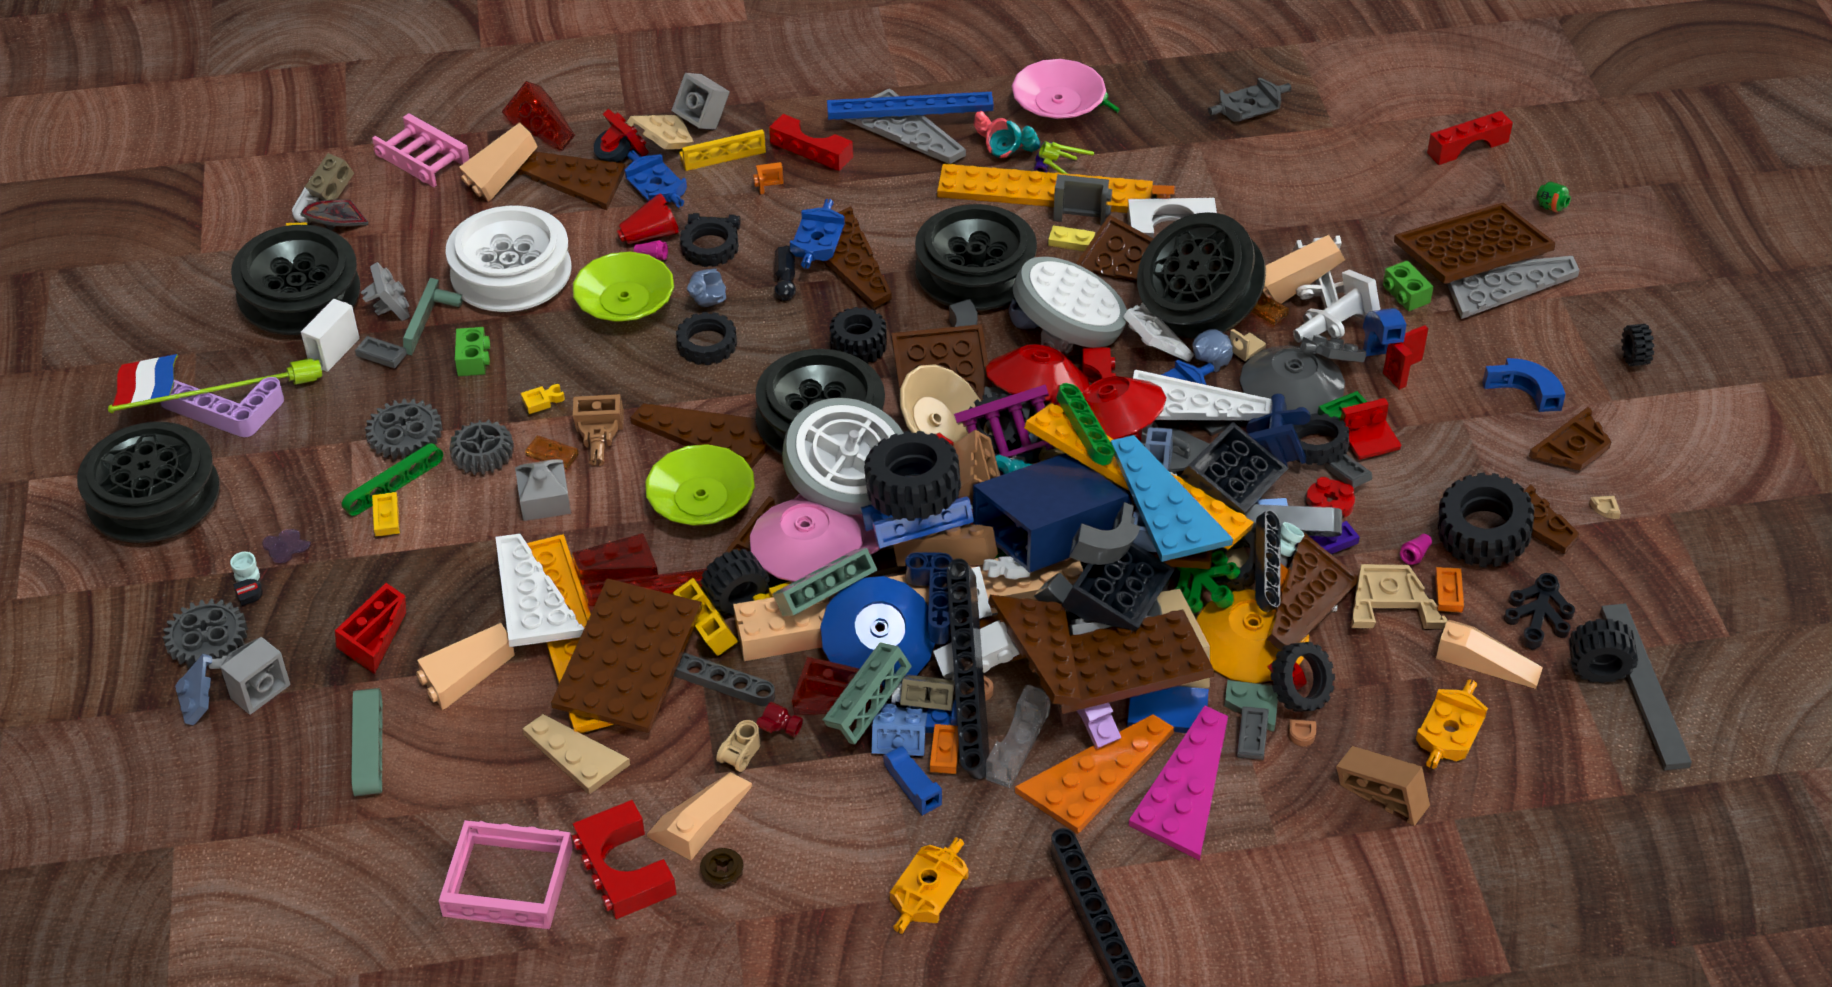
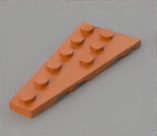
(1087, 781)

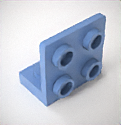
(899, 727)

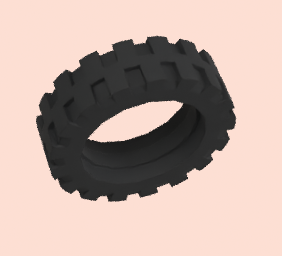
(707, 227)
(706, 322)
(1324, 452)
(1247, 571)
(1283, 677)

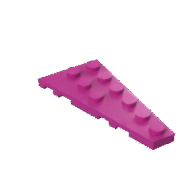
(1182, 794)

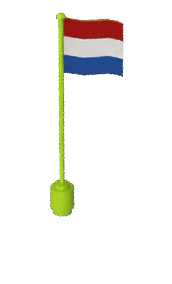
(153, 381)

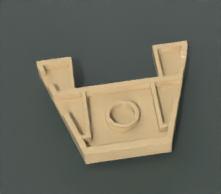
(1392, 588)

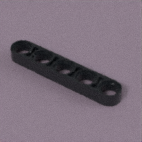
(1268, 561)

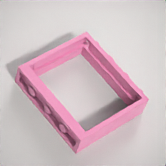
(504, 910)

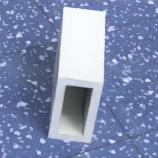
(330, 334)

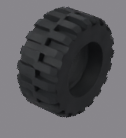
(918, 495)
(1491, 495)

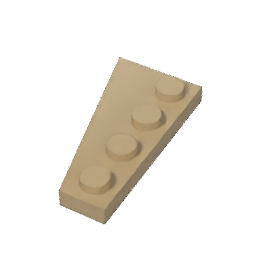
(577, 755)

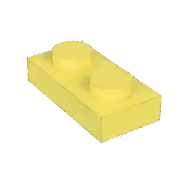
(1070, 238)

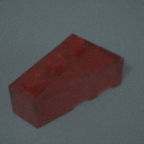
(615, 560)
(821, 686)

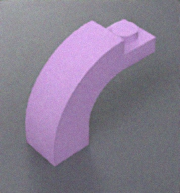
(1100, 724)

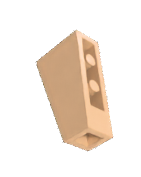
(498, 162)
(1301, 268)
(464, 664)

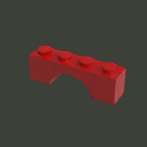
(1449, 142)
(829, 151)
(1097, 363)

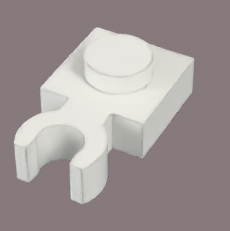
(1005, 566)

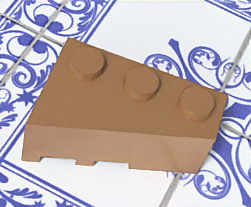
(976, 462)
(1386, 780)

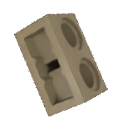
(329, 178)
(928, 692)

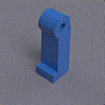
(913, 780)

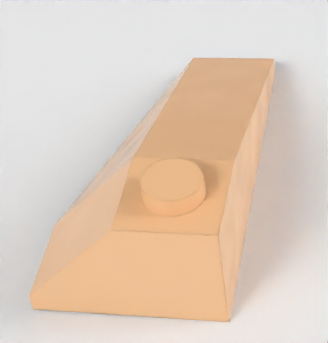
(1480, 652)
(696, 819)

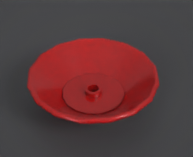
(1034, 367)
(1124, 404)

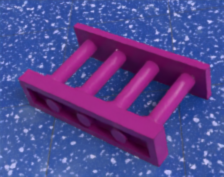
(1014, 405)

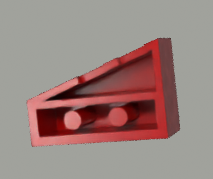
(372, 627)

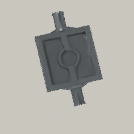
(1332, 348)

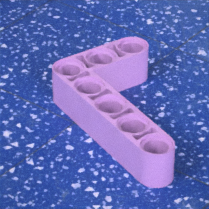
(225, 414)

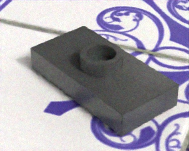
(380, 352)
(1349, 471)
(1253, 733)

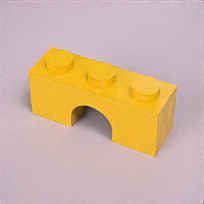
(710, 622)

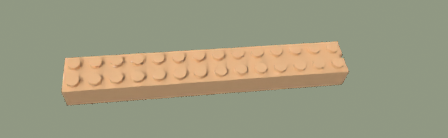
(767, 633)

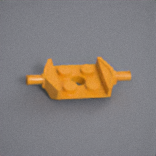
(1456, 710)
(922, 900)

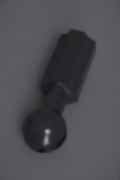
(785, 273)

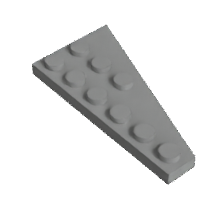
(913, 132)
(1509, 283)

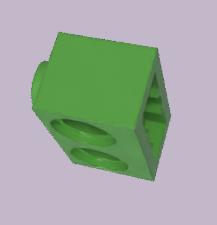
(1408, 285)
(471, 351)

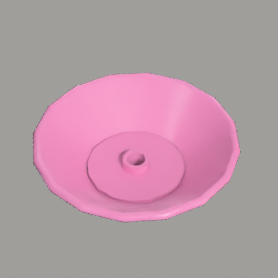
(1058, 88)
(802, 538)

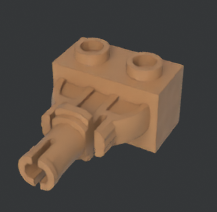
(598, 420)

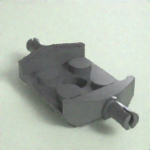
(1250, 101)

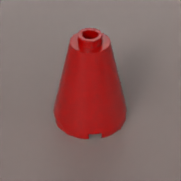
(648, 222)

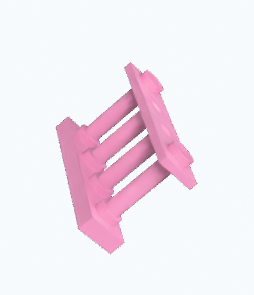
(427, 135)

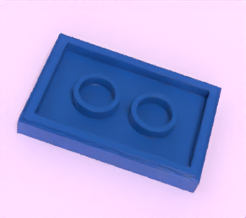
(1174, 705)

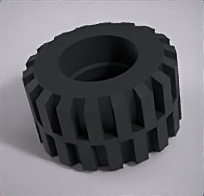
(859, 333)
(1011, 434)
(734, 580)
(1603, 650)

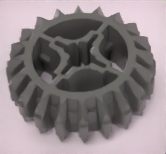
(481, 447)

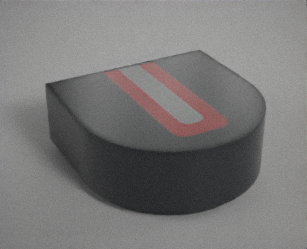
(248, 591)

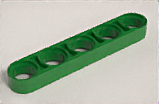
(1069, 398)
(403, 477)

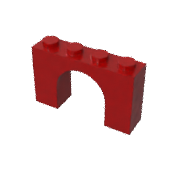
(622, 890)

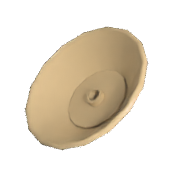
(932, 397)

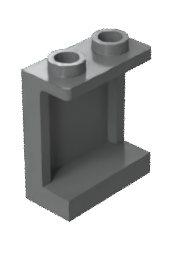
(1082, 197)

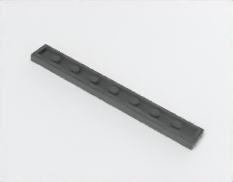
(1651, 699)

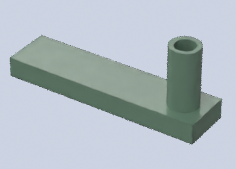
(430, 296)

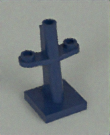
(1277, 432)

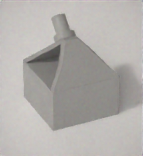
(700, 101)
(542, 489)
(253, 674)

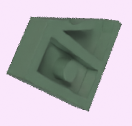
(1252, 695)

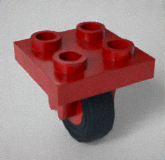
(618, 140)

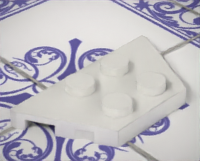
(1156, 332)

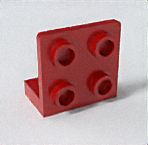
(1403, 355)
(1369, 429)

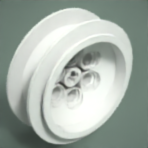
(508, 258)

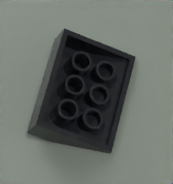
(1234, 469)
(1119, 591)

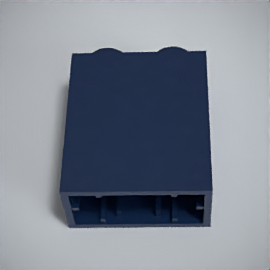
(1043, 506)

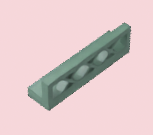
(867, 686)

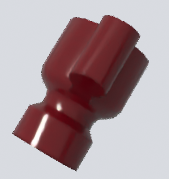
(777, 718)

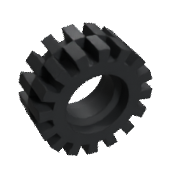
(1637, 344)

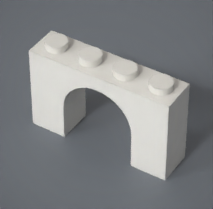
(1146, 213)

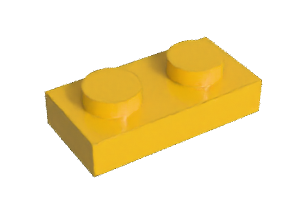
(386, 514)

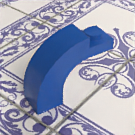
(1381, 329)
(1529, 377)

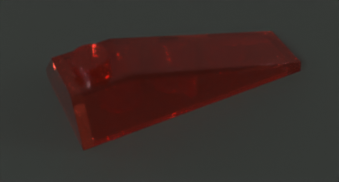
(539, 115)

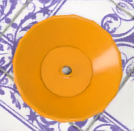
(1237, 646)

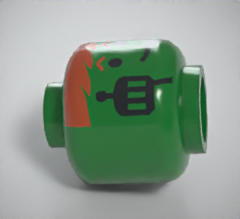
(1553, 196)

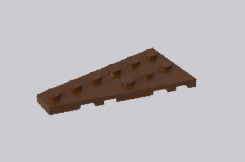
(576, 176)
(1115, 250)
(1310, 592)

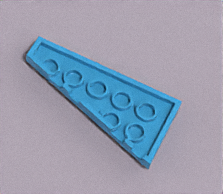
(1168, 510)

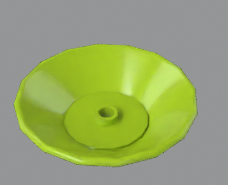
(623, 286)
(699, 484)

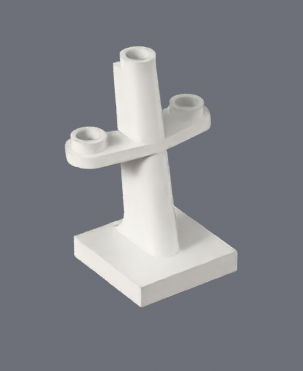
(1325, 286)
(1359, 300)

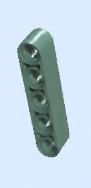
(367, 742)

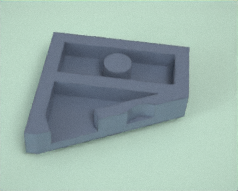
(193, 690)

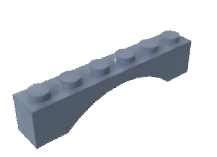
(1160, 444)

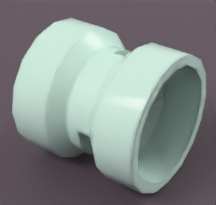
(1289, 538)
(244, 566)

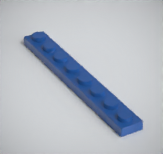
(909, 105)

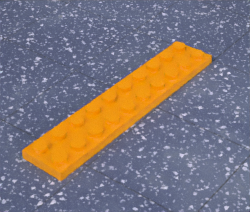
(1026, 186)
(1055, 428)
(559, 566)

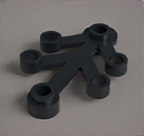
(1546, 586)

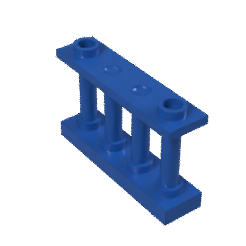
(893, 531)

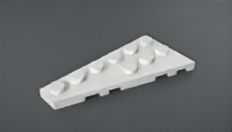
(1204, 402)
(531, 600)

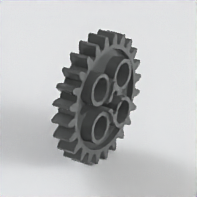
(403, 428)
(205, 630)

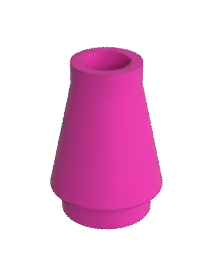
(655, 249)
(1415, 549)

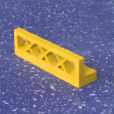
(723, 150)

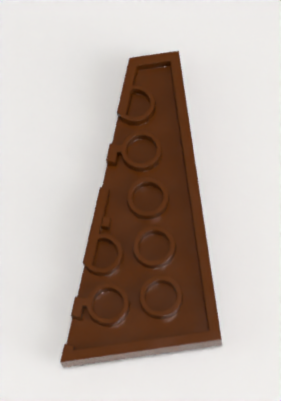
(856, 265)
(701, 428)
(1043, 637)

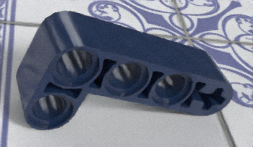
(931, 571)

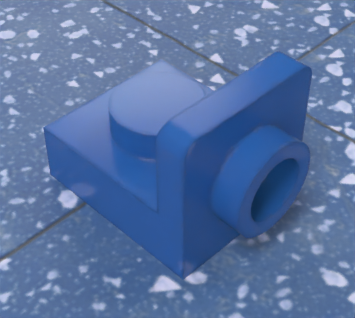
(942, 717)

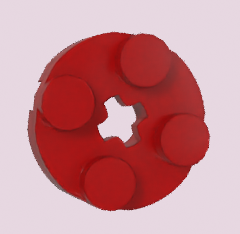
(1327, 488)

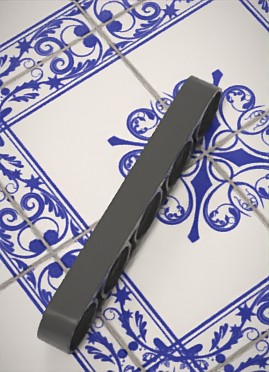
(727, 684)

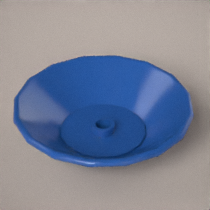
(853, 613)

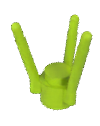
(1051, 152)

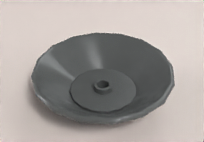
(1299, 376)

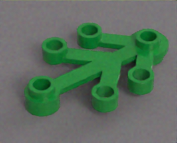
(1221, 594)

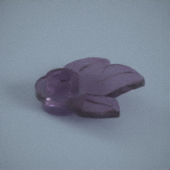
(285, 545)

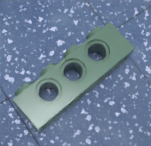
(824, 582)

